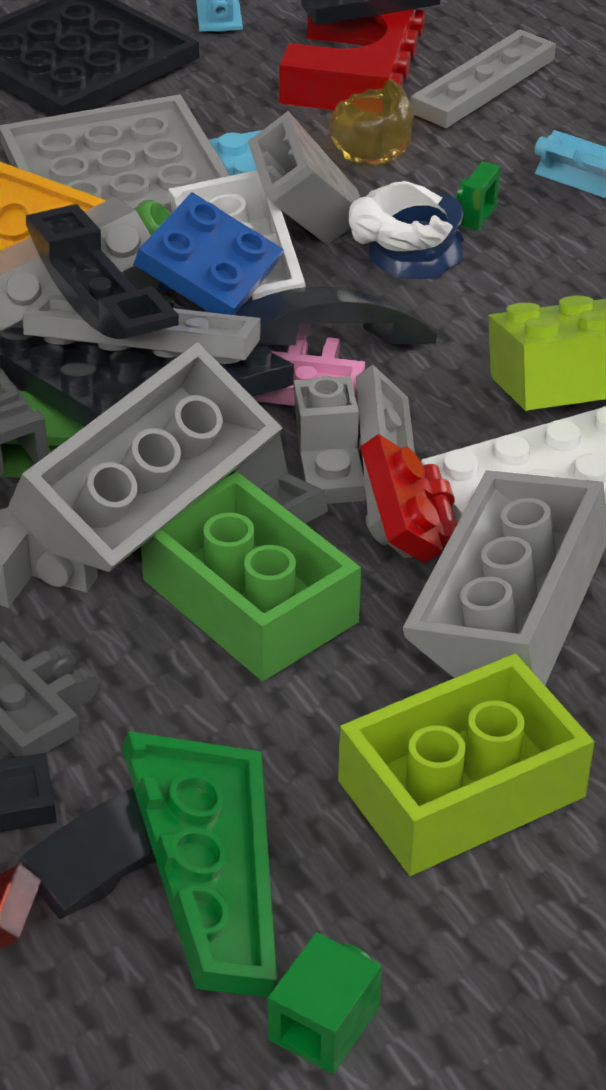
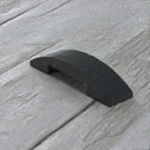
(90, 281)
(284, 311)

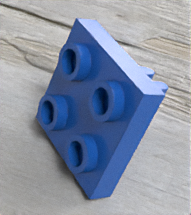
(208, 256)

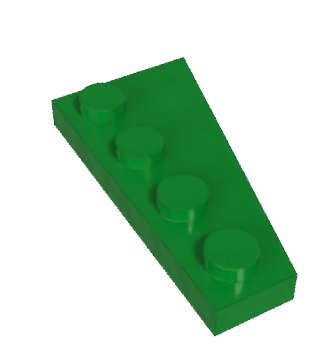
(212, 854)

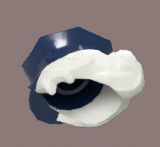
(409, 229)

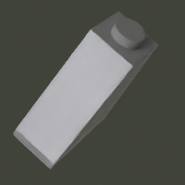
(303, 179)

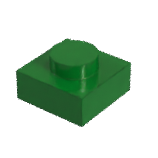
(479, 195)

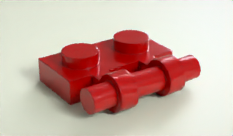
(410, 499)

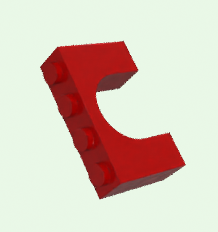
(328, 75)

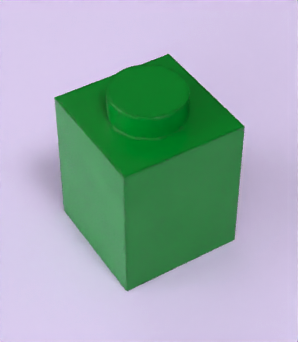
(324, 1002)

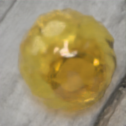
(373, 125)

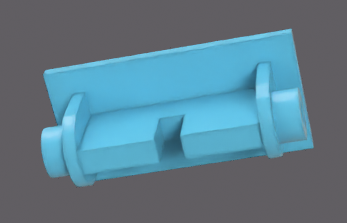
(219, 15)
(572, 162)

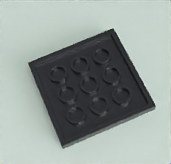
(85, 52)
(89, 380)

